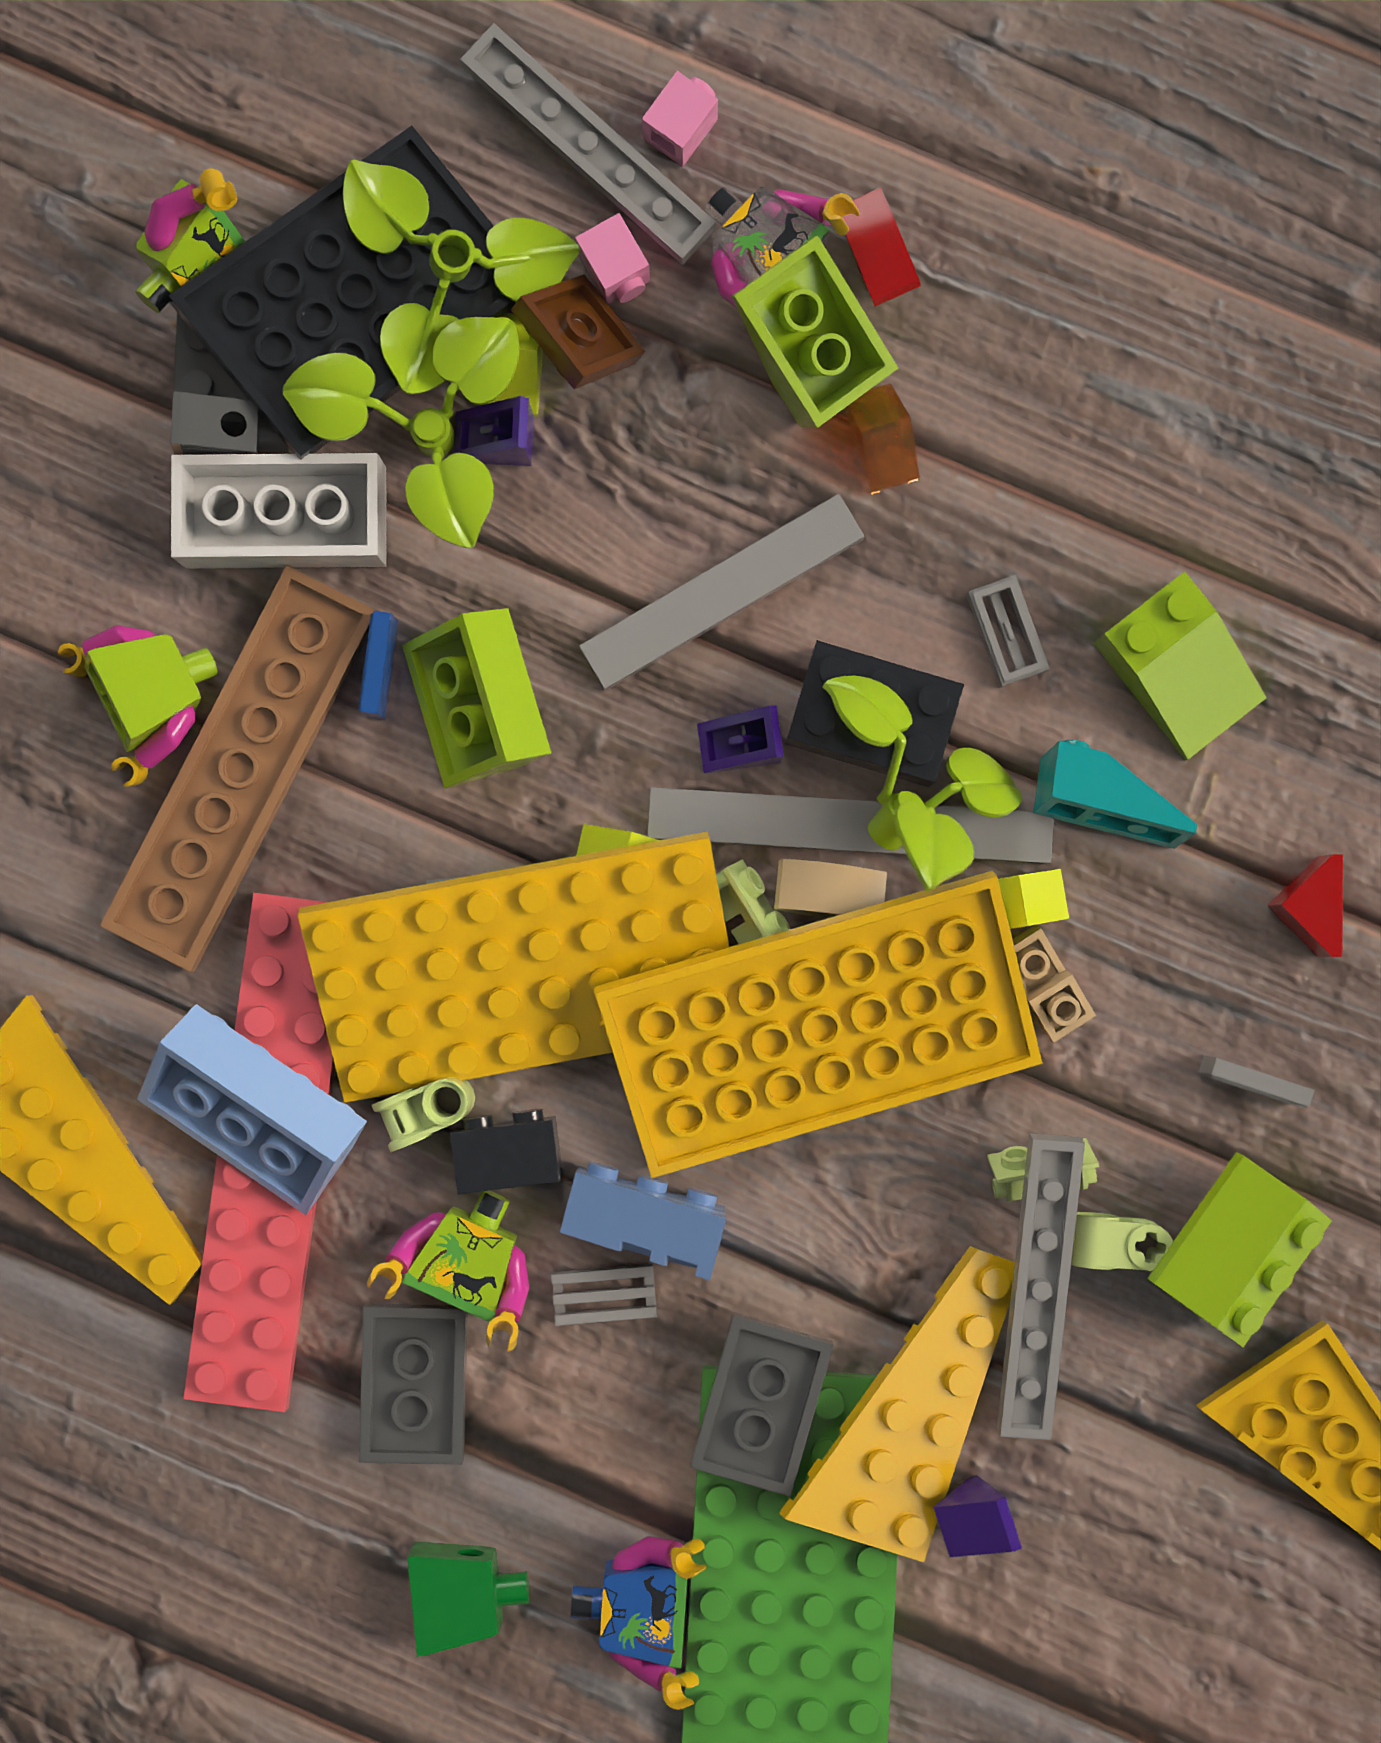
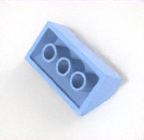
(250, 1108)

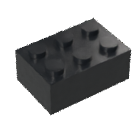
(928, 697)

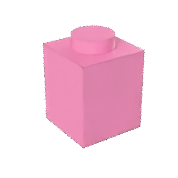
(680, 117)
(614, 260)

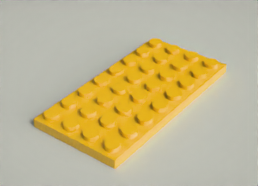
(502, 961)
(820, 1024)

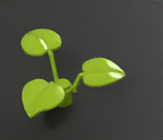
(391, 204)
(453, 493)
(932, 841)

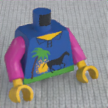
(645, 1612)

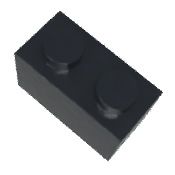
(506, 1152)

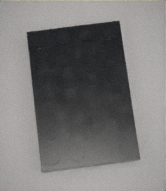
(317, 291)

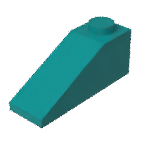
(1102, 794)

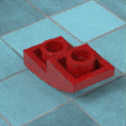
(880, 249)

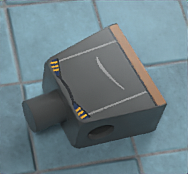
(204, 422)

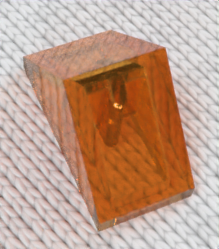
(884, 438)

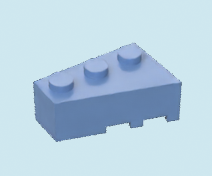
(645, 1218)

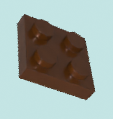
(578, 331)

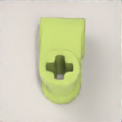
(416, 1112)
(1110, 1242)

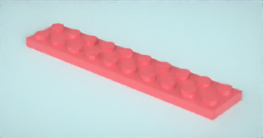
(255, 1239)

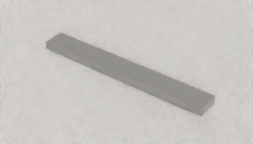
(831, 824)

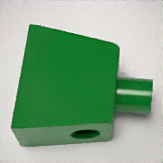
(459, 1594)

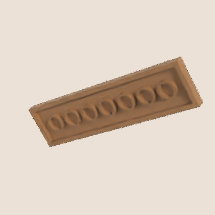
(239, 769)

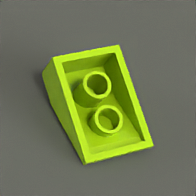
(812, 335)
(1182, 665)

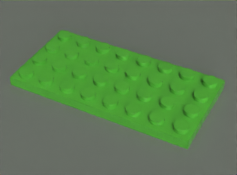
(787, 1617)

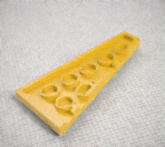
(77, 1161)
(912, 1420)
(1312, 1422)

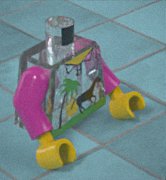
(768, 230)

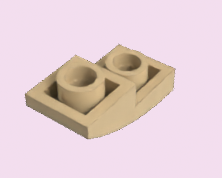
(826, 888)
(1049, 987)

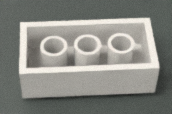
(278, 510)

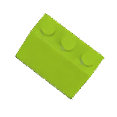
(476, 697)
(1240, 1249)

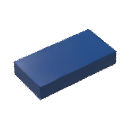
(378, 665)

